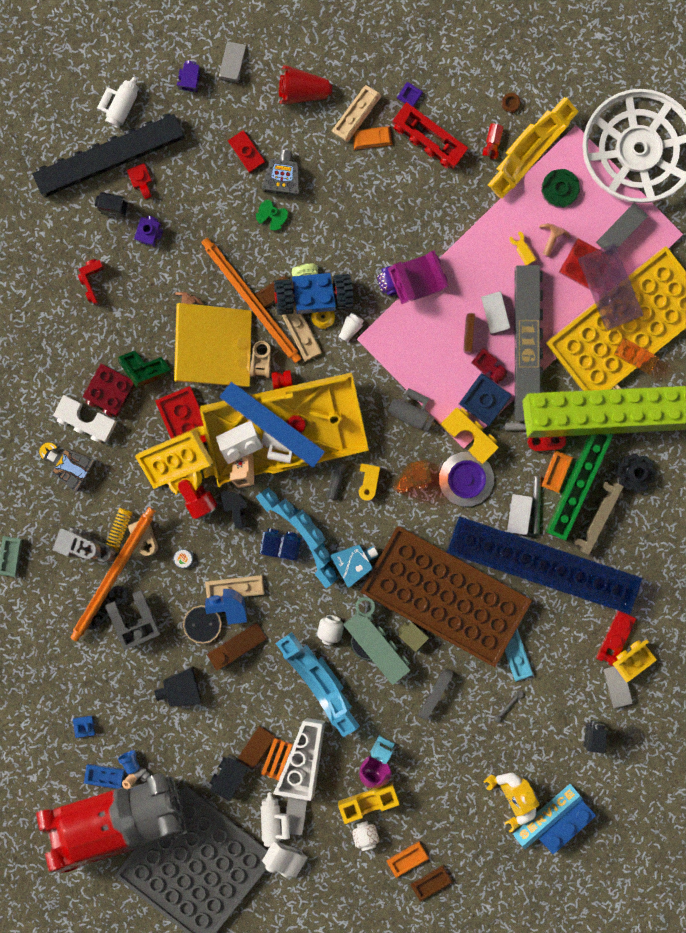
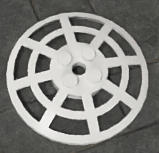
(635, 135)

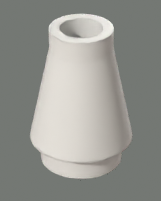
(351, 326)

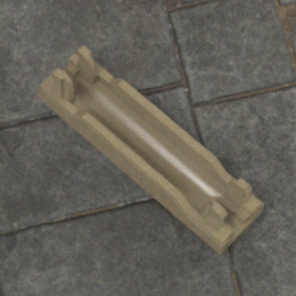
(603, 511)

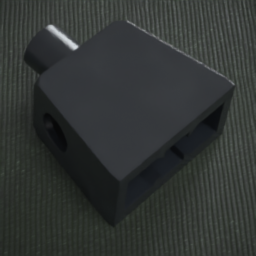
(180, 689)

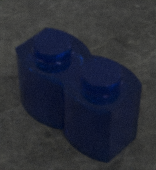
(280, 545)

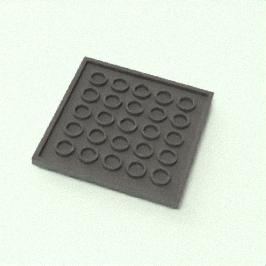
(198, 875)

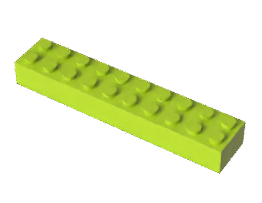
(605, 411)

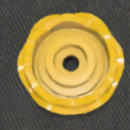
(323, 323)

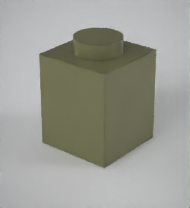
(412, 635)

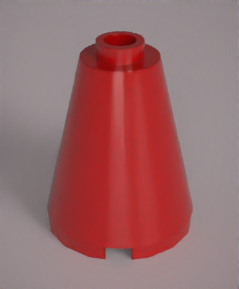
(301, 86)

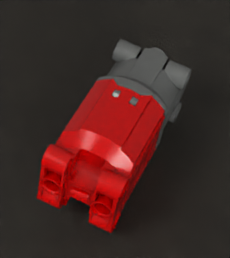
(112, 823)

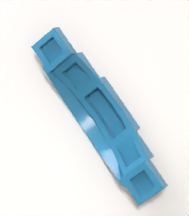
(307, 529)
(320, 681)

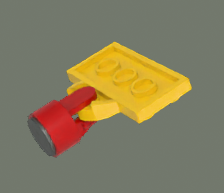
(179, 465)

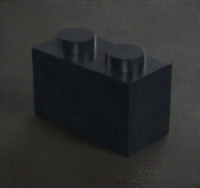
(229, 777)

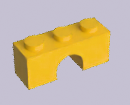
(482, 446)
(363, 803)

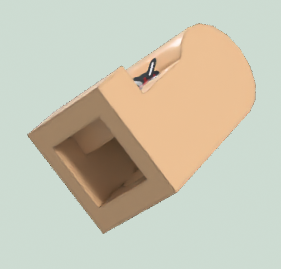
(243, 469)

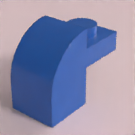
(231, 602)

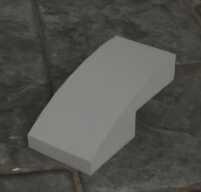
(617, 688)

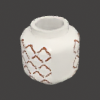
(365, 836)

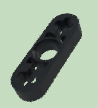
(119, 601)

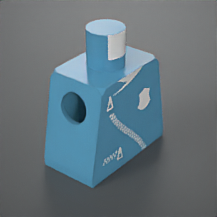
(354, 562)

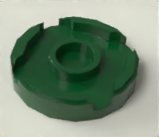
(560, 188)

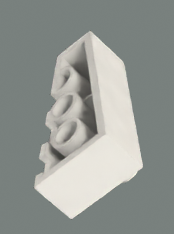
(302, 765)

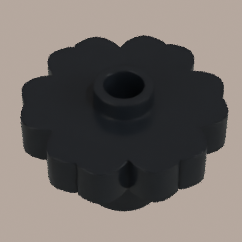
(626, 472)

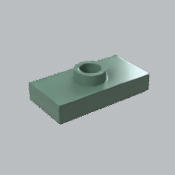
(10, 555)

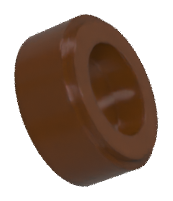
(510, 102)

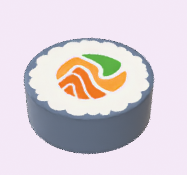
(183, 558)

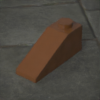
(236, 646)

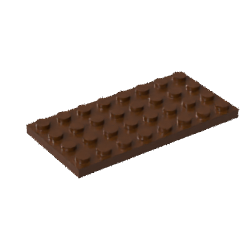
(446, 596)

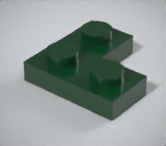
(141, 372)

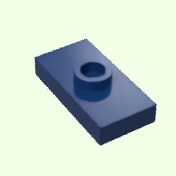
(104, 776)

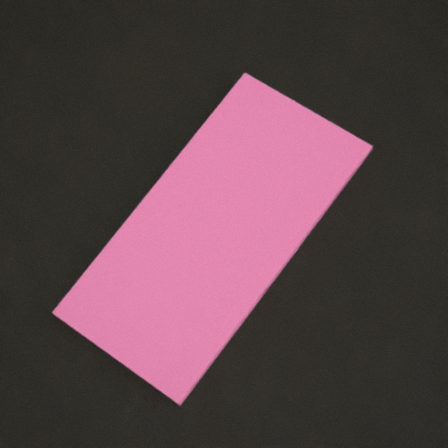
(425, 337)

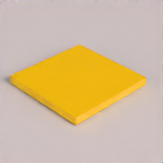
(208, 347)

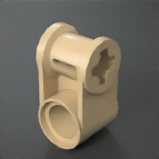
(260, 361)
(147, 537)

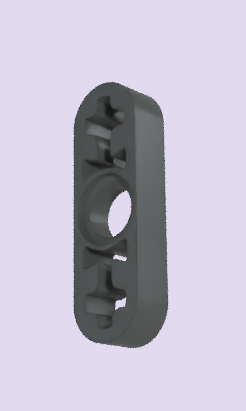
(434, 697)

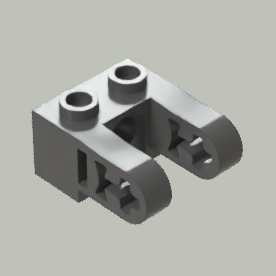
(80, 544)
(136, 631)

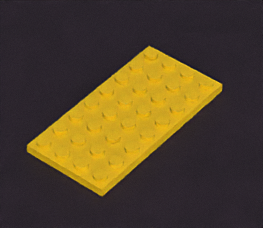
(589, 348)

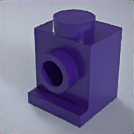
(189, 76)

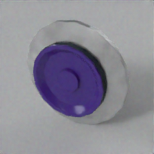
(466, 480)

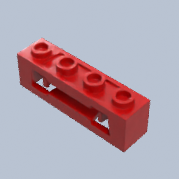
(417, 138)

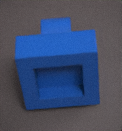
(83, 726)

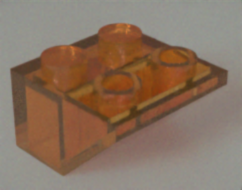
(413, 474)

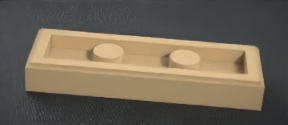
(356, 113)
(302, 335)
(245, 586)

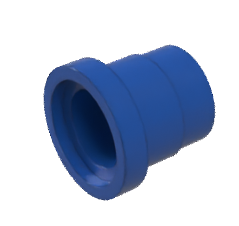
(129, 762)

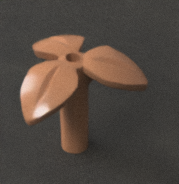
(555, 232)
(188, 299)

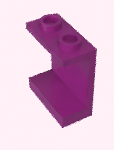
(418, 277)

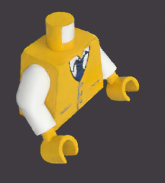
(518, 795)

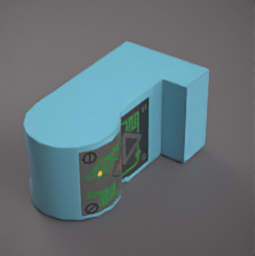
(382, 749)

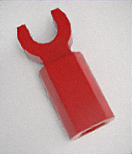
(493, 141)

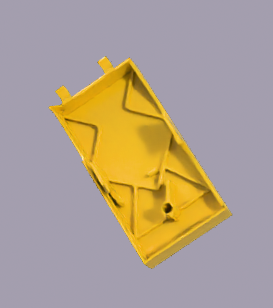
(329, 414)

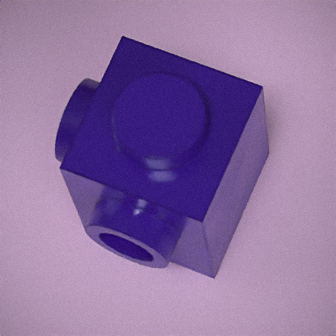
(148, 231)

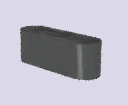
(623, 227)

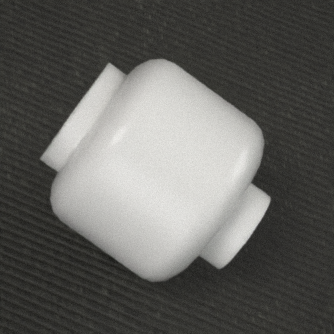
(330, 629)

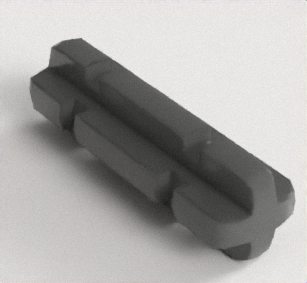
(335, 481)

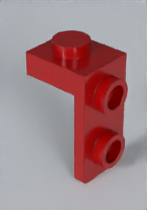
(92, 267)

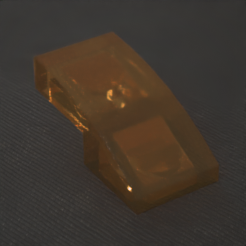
(636, 356)

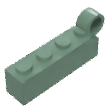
(375, 645)

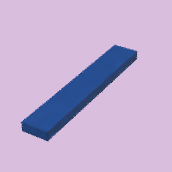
(272, 424)

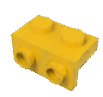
(635, 661)

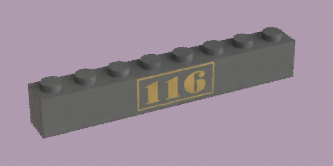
(527, 333)

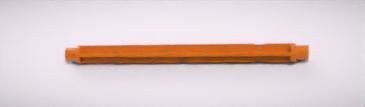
(251, 300)
(112, 574)

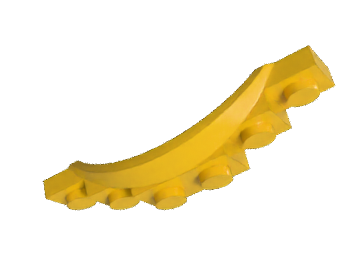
(531, 146)

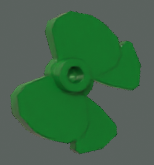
(267, 210)

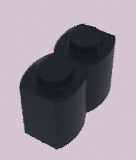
(111, 205)
(595, 737)

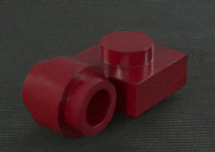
(485, 362)

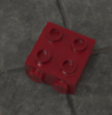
(108, 390)

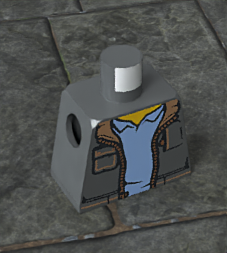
(70, 467)

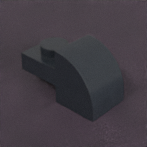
(234, 502)

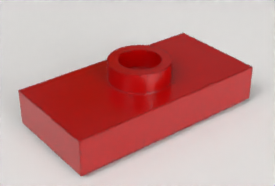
(246, 151)

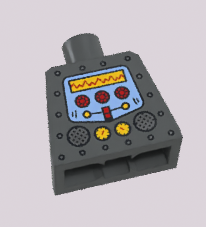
(282, 176)

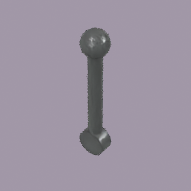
(519, 694)

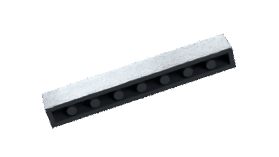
(108, 155)

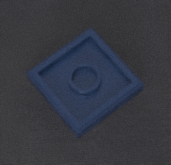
(485, 399)

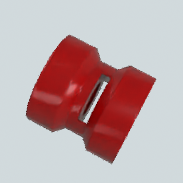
(281, 380)

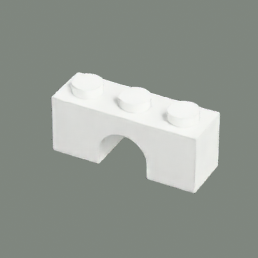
(69, 413)

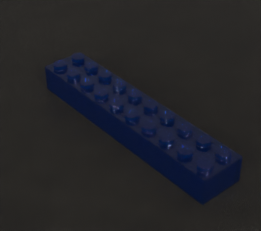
(543, 565)

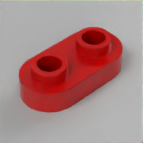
(546, 443)

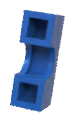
(567, 827)

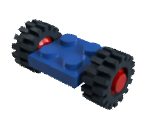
(313, 293)

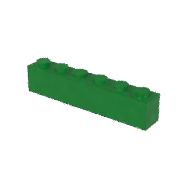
(578, 485)

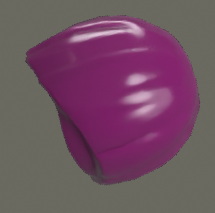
(374, 773)

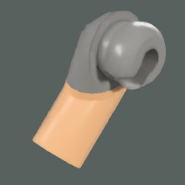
(133, 777)

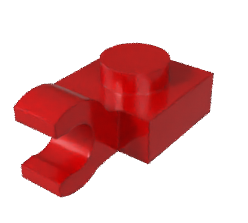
(140, 178)

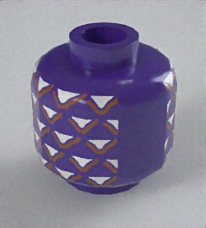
(385, 282)

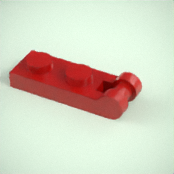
(616, 637)

